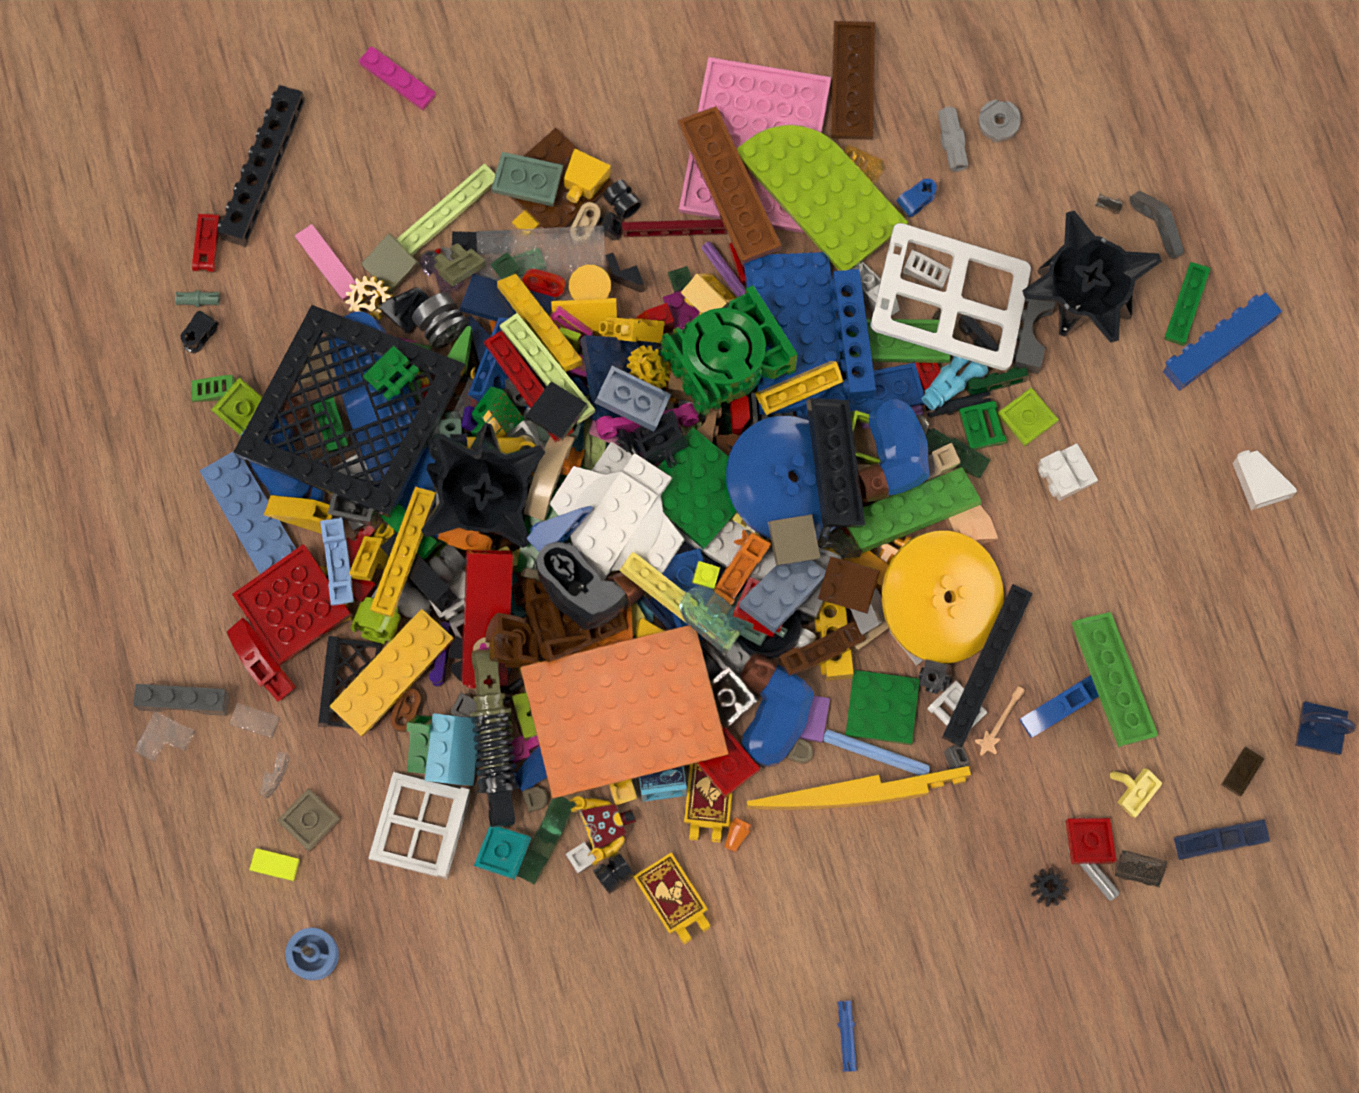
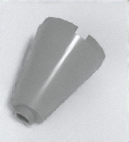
(411, 600)

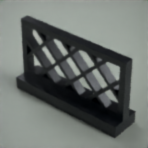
(331, 676)

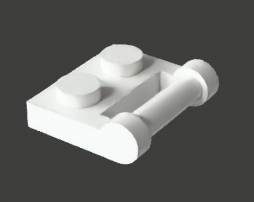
(950, 698)

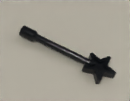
(628, 441)

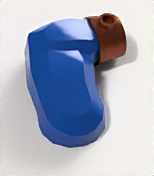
(900, 448)
(275, 482)

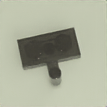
(839, 542)

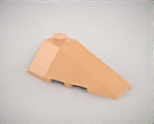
(973, 523)

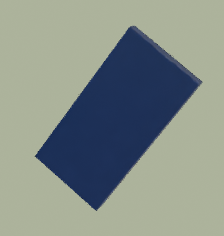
(488, 302)

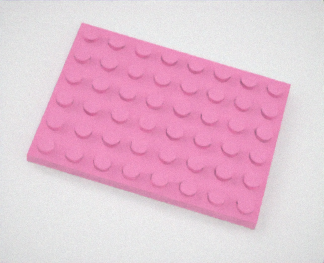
(750, 102)

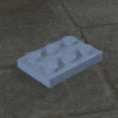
(632, 398)

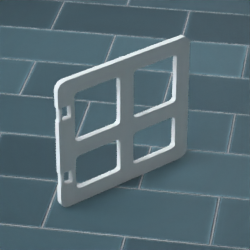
(951, 301)

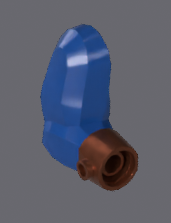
(780, 714)

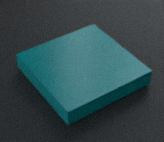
(502, 852)

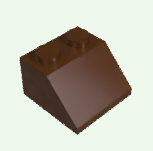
(848, 585)

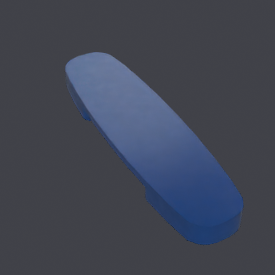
(362, 413)

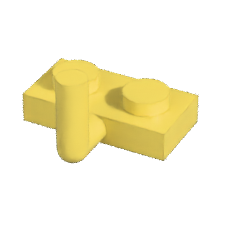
(1138, 791)

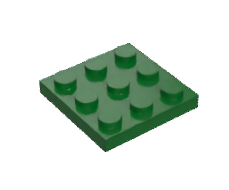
(882, 707)

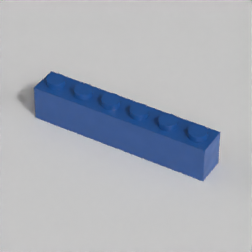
(1222, 341)

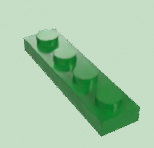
(1187, 303)

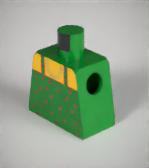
(497, 410)

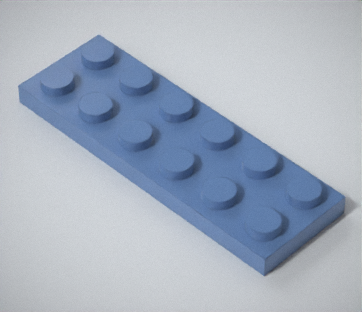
(245, 508)

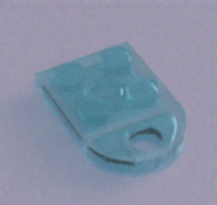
(711, 618)

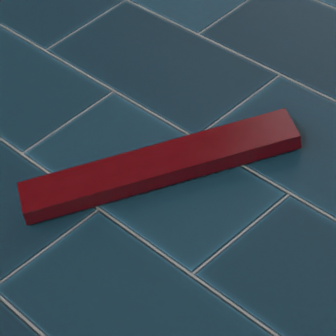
(673, 228)

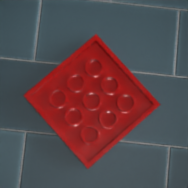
(290, 604)

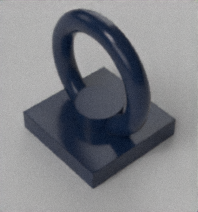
(1323, 728)

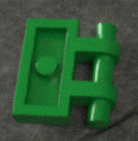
(387, 369)

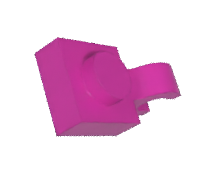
(523, 747)

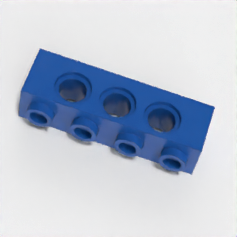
(489, 372)

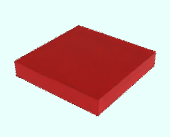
(1090, 841)

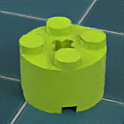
(375, 626)

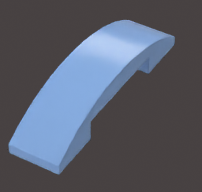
(337, 561)

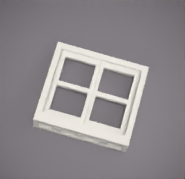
(450, 833)

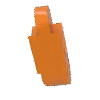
(466, 539)

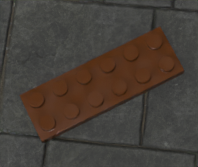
(853, 80)

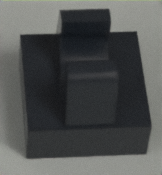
(612, 225)

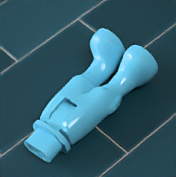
(948, 384)

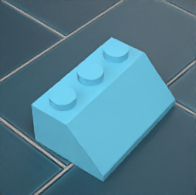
(451, 751)

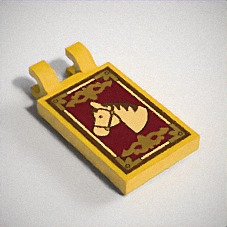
(705, 805)
(672, 897)

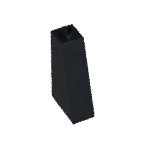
(426, 579)

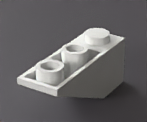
(870, 286)

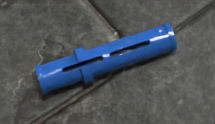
(847, 1036)

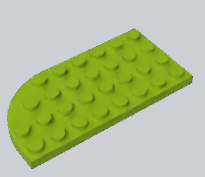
(821, 192)

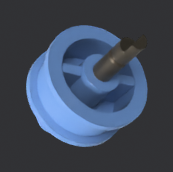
(312, 954)

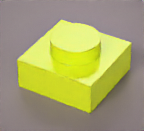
(705, 575)

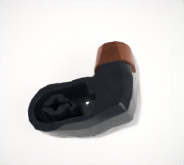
(578, 588)

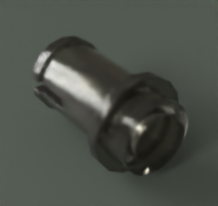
(1109, 204)

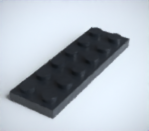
(835, 463)

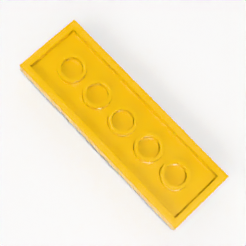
(392, 672)

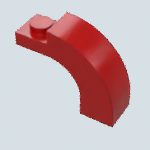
(361, 588)

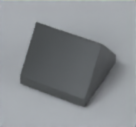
(956, 757)

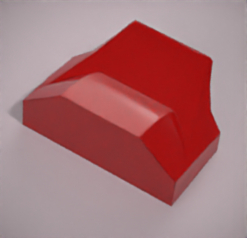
(739, 415)

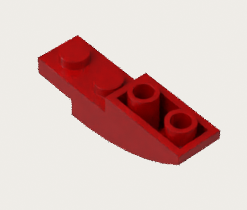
(258, 661)

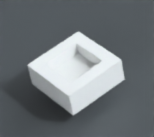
(579, 858)

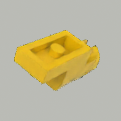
(371, 555)

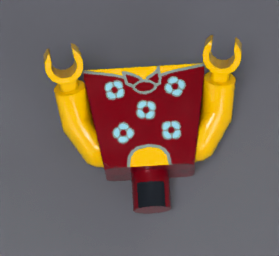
(603, 825)

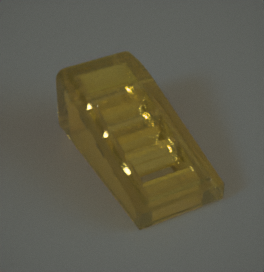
(875, 165)

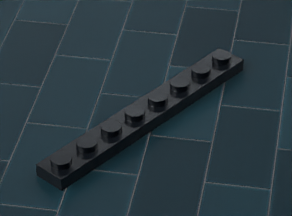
(987, 666)

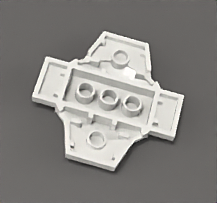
(624, 516)

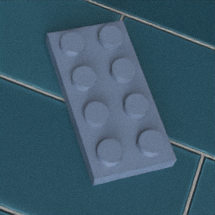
(782, 592)

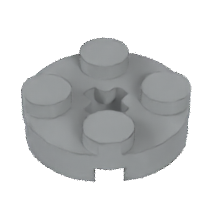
(999, 109)

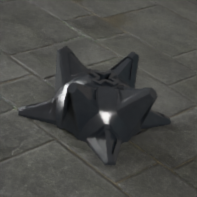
(1093, 261)
(481, 486)

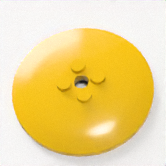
(916, 601)

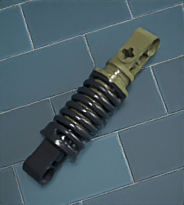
(494, 742)

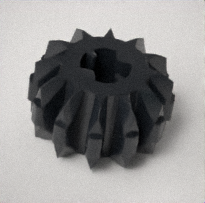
(1043, 892)

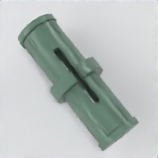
(197, 298)

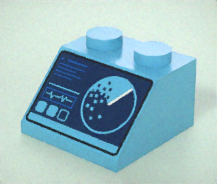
(663, 785)

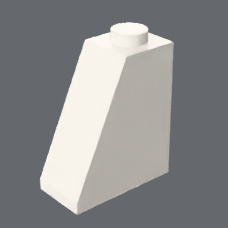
(1261, 480)

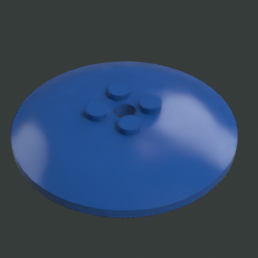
(760, 470)

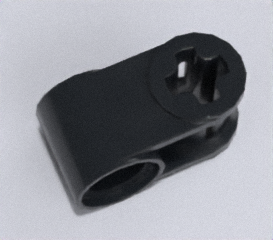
(199, 329)

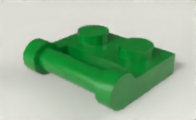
(976, 429)

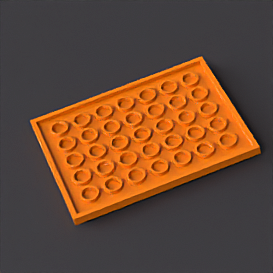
(624, 711)

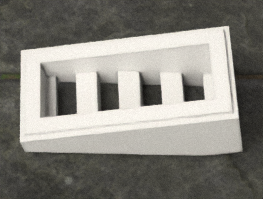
(929, 263)

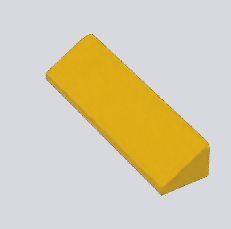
(799, 387)

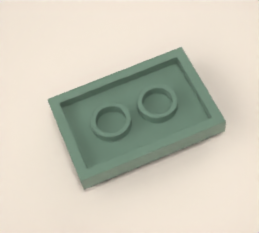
(527, 179)

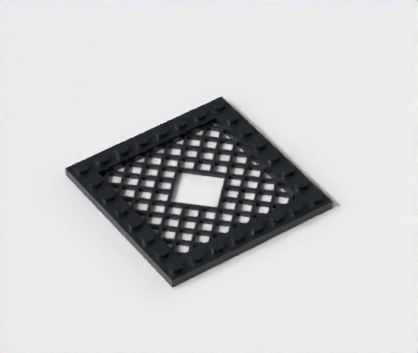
(384, 499)

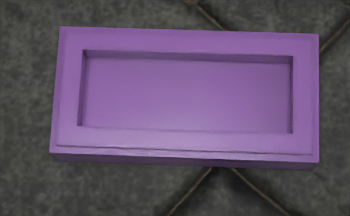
(816, 720)

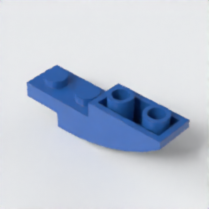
(1059, 707)
(532, 770)

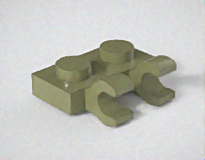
(462, 265)

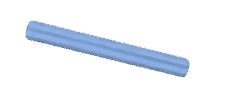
(876, 753)

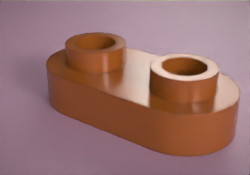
(405, 710)

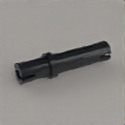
(955, 404)

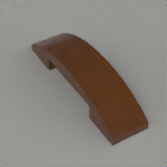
(822, 650)

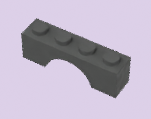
(1029, 350)
(194, 699)

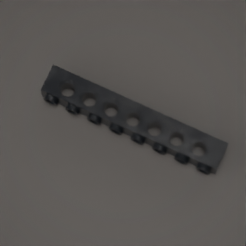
(240, 232)

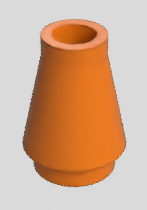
(737, 833)

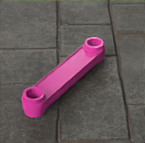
(608, 427)

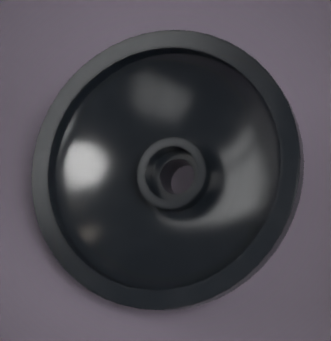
(777, 645)

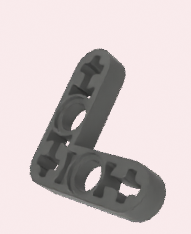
(1164, 220)

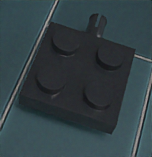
(662, 442)

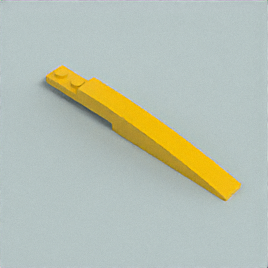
(860, 792)

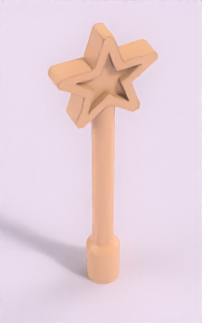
(989, 741)

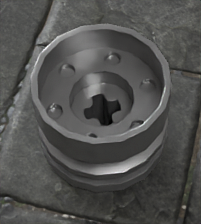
(440, 320)

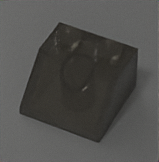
(731, 697)

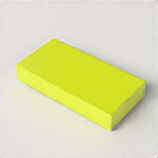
(274, 864)

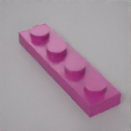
(397, 78)

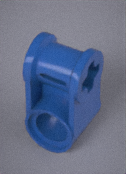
(915, 199)

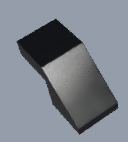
(628, 277)

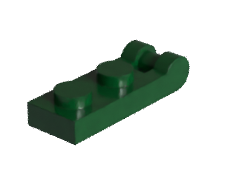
(997, 381)

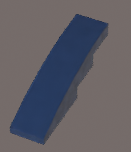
(1222, 839)

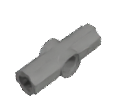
(952, 139)

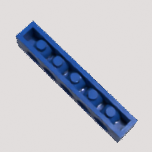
(851, 282)

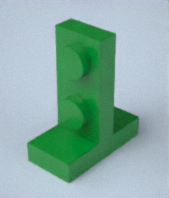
(337, 423)
(419, 743)

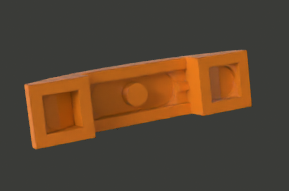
(741, 567)

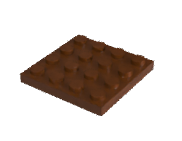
(558, 150)

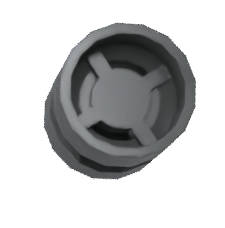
(447, 563)

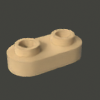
(582, 220)

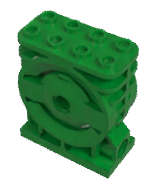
(730, 329)

